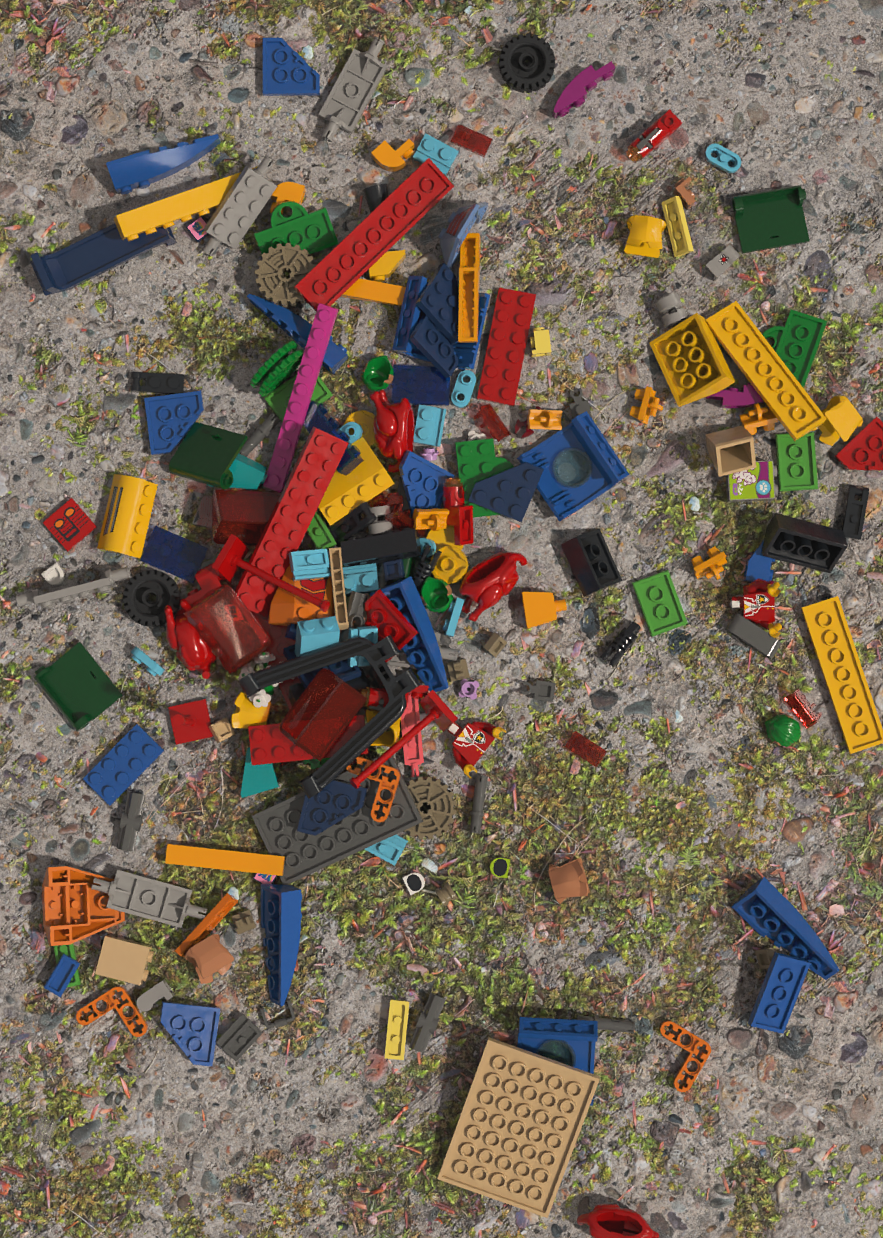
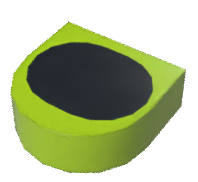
(500, 867)

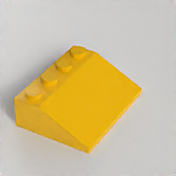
(691, 361)
(357, 487)

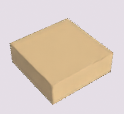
(222, 730)

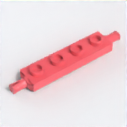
(413, 749)

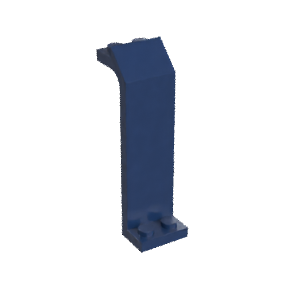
(92, 257)

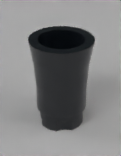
(375, 195)

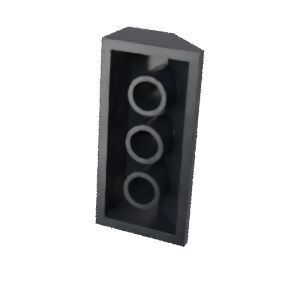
(803, 543)

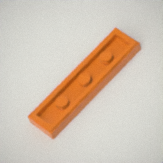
(207, 924)

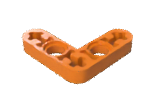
(384, 784)
(113, 1003)
(691, 1048)

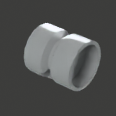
(668, 304)
(382, 526)

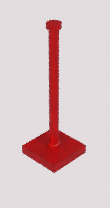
(232, 557)
(436, 711)
(190, 721)

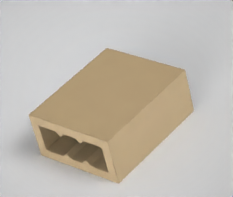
(124, 960)

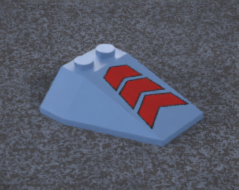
(459, 227)

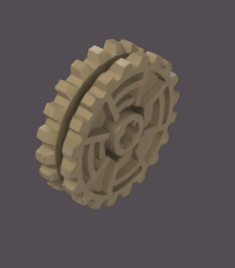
(271, 274)
(441, 807)

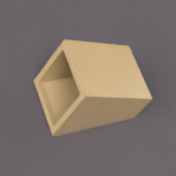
(731, 450)

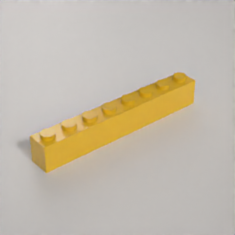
(173, 208)

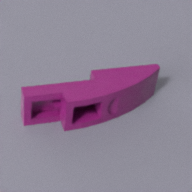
(576, 93)
(733, 399)

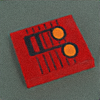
(69, 524)

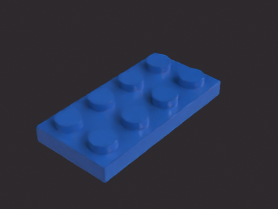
(123, 764)
(779, 993)

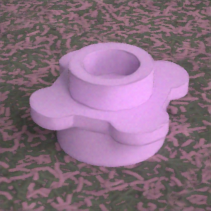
(429, 453)
(472, 685)

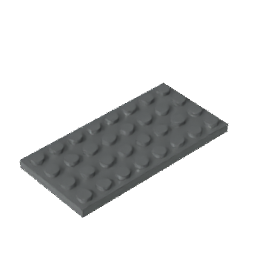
(358, 831)

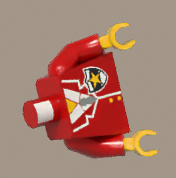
(759, 604)
(472, 743)

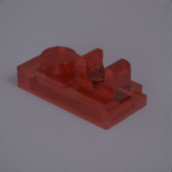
(471, 140)
(493, 422)
(402, 519)
(802, 708)
(586, 749)

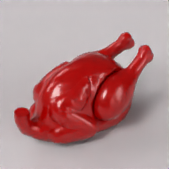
(393, 427)
(490, 581)
(184, 638)
(615, 1222)

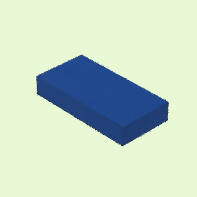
(62, 975)

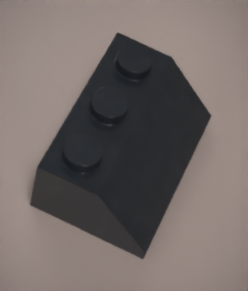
(591, 562)

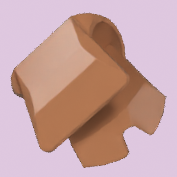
(568, 880)
(209, 957)

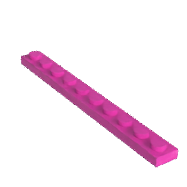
(300, 397)

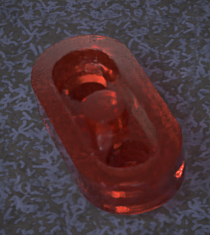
(391, 500)

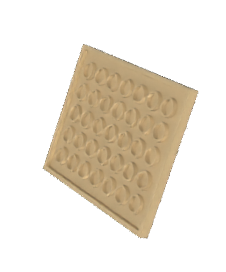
(518, 1127)

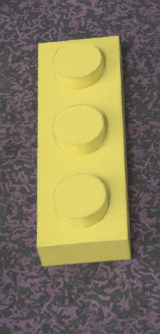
(677, 226)
(397, 1029)

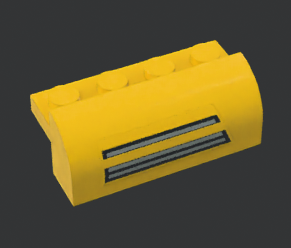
(127, 515)

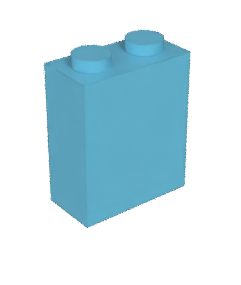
(316, 634)

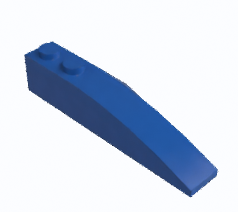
(147, 168)
(299, 331)
(423, 648)
(778, 919)
(282, 925)

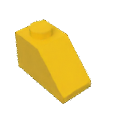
(386, 265)

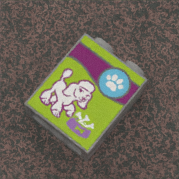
(753, 484)

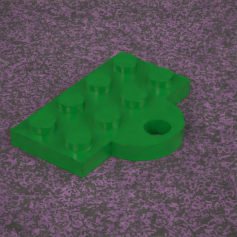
(308, 230)
(797, 342)
(477, 462)

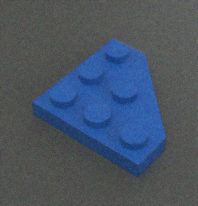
(286, 71)
(171, 418)
(422, 482)
(192, 1029)

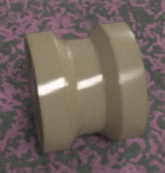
(446, 894)

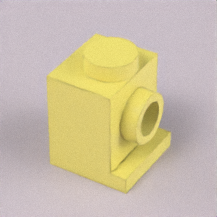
(540, 342)

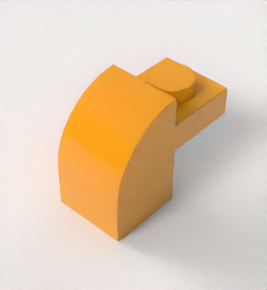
(390, 159)
(288, 192)

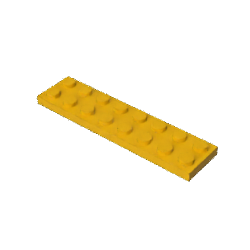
(765, 371)
(843, 674)

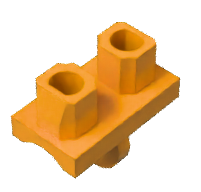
(649, 405)
(757, 418)
(544, 419)
(430, 519)
(712, 566)

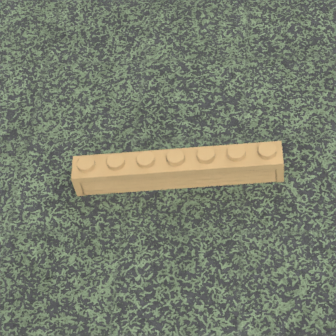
(338, 588)

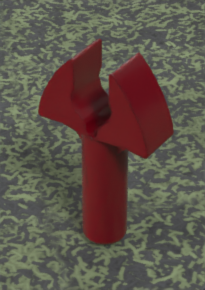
(519, 424)

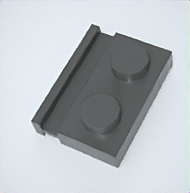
(239, 1037)

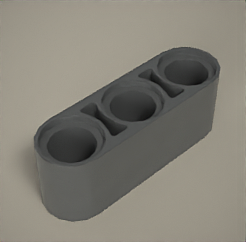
(753, 636)

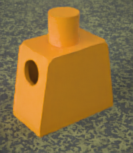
(541, 608)

